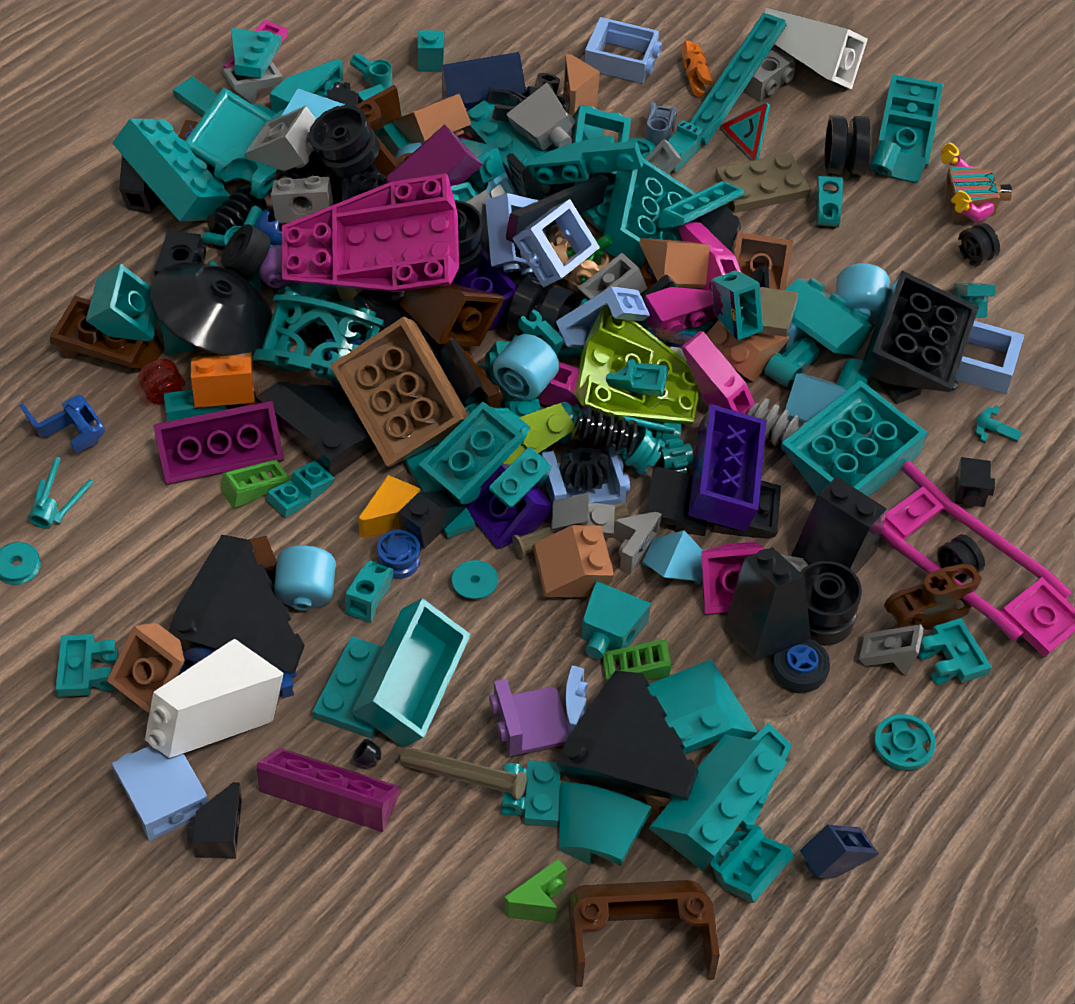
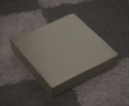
(777, 310)

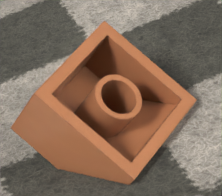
(424, 122)
(774, 252)
(748, 354)
(573, 561)
(146, 663)

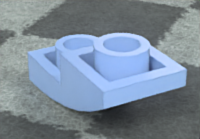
(575, 696)

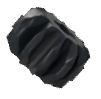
(584, 468)

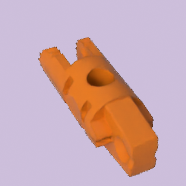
(696, 67)

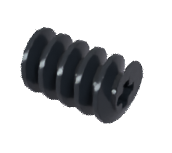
(234, 211)
(606, 430)

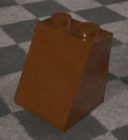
(453, 312)

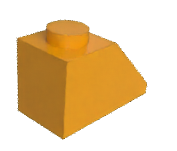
(382, 510)

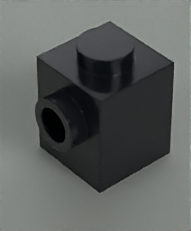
(973, 482)

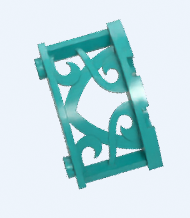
(277, 344)

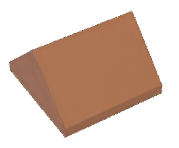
(580, 84)
(681, 260)

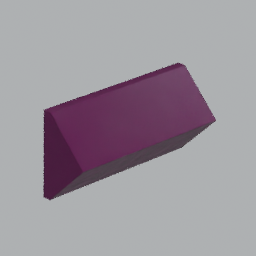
(436, 156)
(218, 442)
(327, 788)

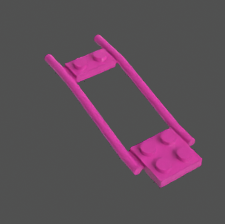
(1037, 614)

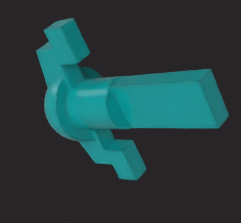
(984, 421)

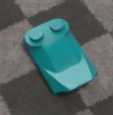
(474, 451)

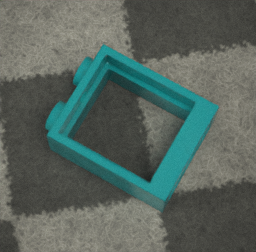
(610, 121)

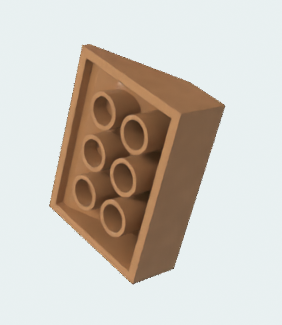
(400, 391)

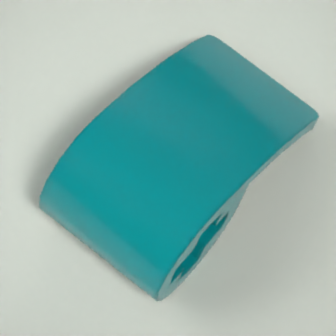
(891, 163)

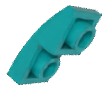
(303, 488)

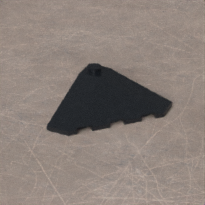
(320, 423)
(235, 601)
(628, 744)

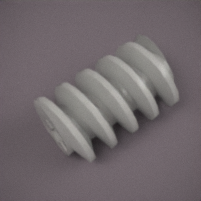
(777, 426)

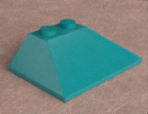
(701, 706)

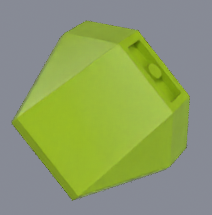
(609, 348)

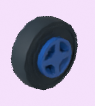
(788, 663)

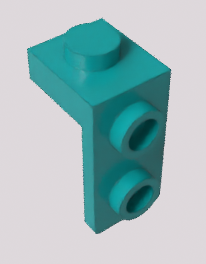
(521, 477)

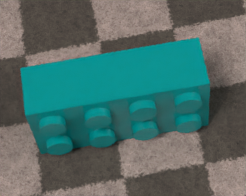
(170, 168)
(412, 673)

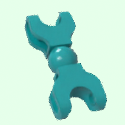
(235, 165)

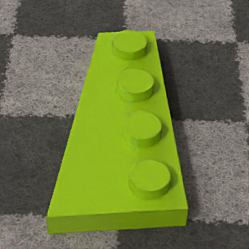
(546, 428)

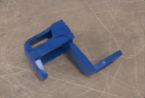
(75, 412)

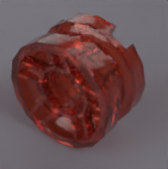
(160, 378)

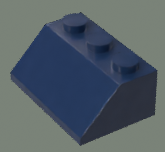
(475, 76)

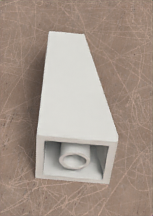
(822, 47)
(213, 700)

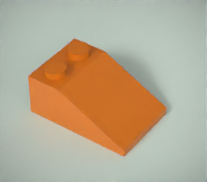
(222, 379)

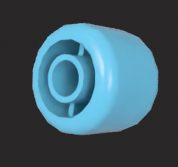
(864, 288)
(525, 367)
(304, 577)

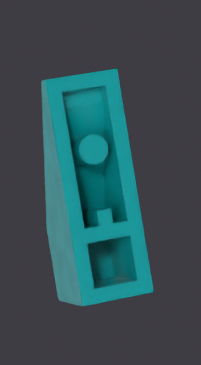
(315, 80)

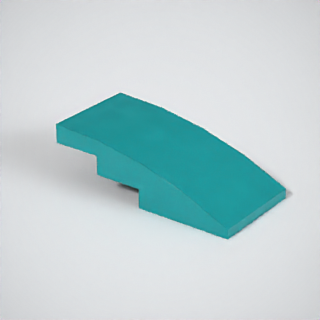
(911, 115)

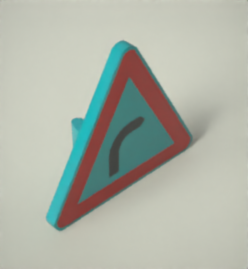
(748, 129)

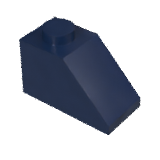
(837, 851)

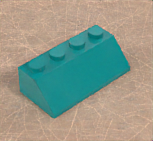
(502, 135)
(721, 797)

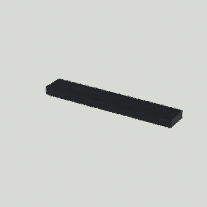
(582, 195)

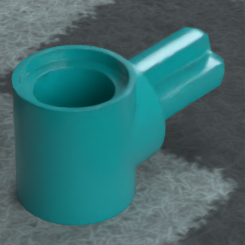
(373, 72)

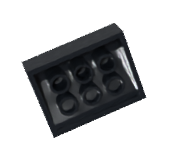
(919, 336)

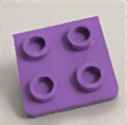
(529, 719)

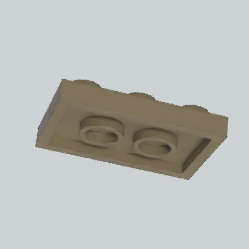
(765, 182)

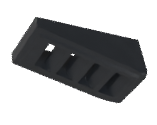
(522, 179)

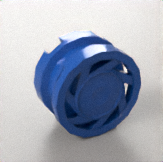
(399, 553)

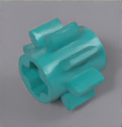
(676, 455)

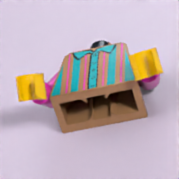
(971, 190)

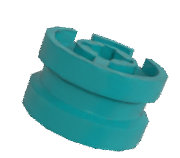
(645, 452)

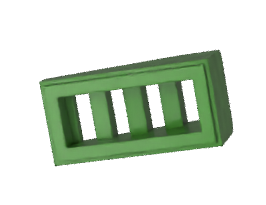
(238, 493)
(645, 651)

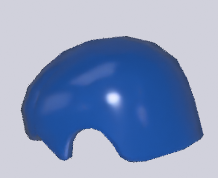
(269, 226)

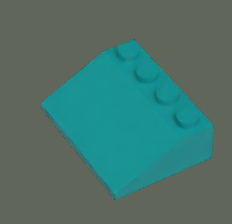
(637, 209)
(856, 440)

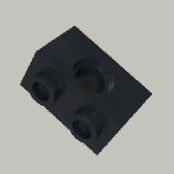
(180, 248)

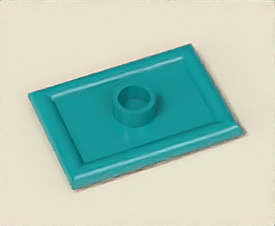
(226, 124)

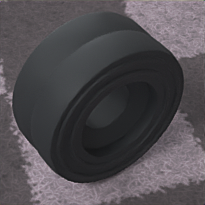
(246, 251)

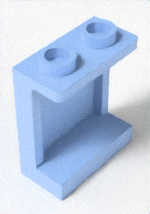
(623, 303)
(611, 492)
(160, 789)

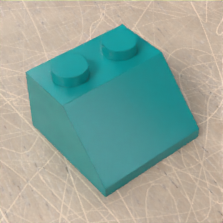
(122, 306)

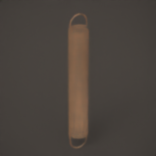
(678, 342)

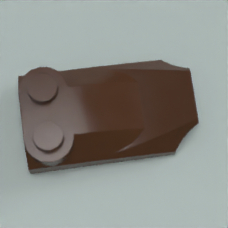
(77, 336)

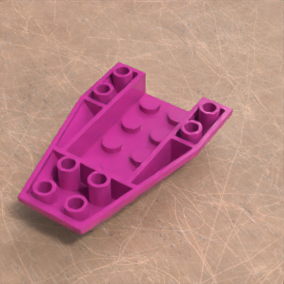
(378, 240)

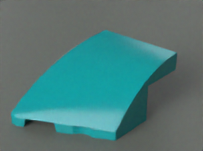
(598, 822)

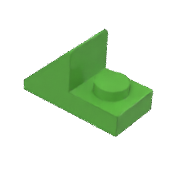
(533, 897)

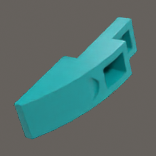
(583, 158)

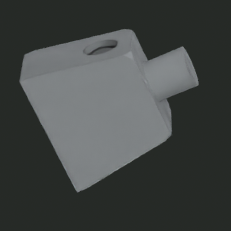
(542, 119)

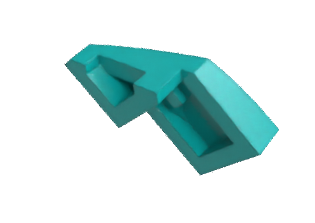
(640, 378)

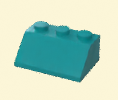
(828, 318)

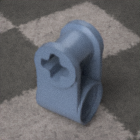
(660, 123)

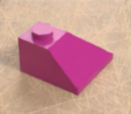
(721, 573)

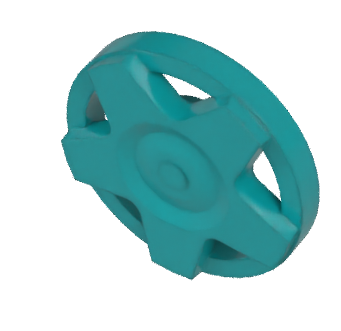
(904, 742)

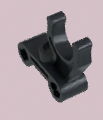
(512, 99)

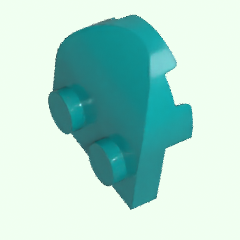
(749, 862)

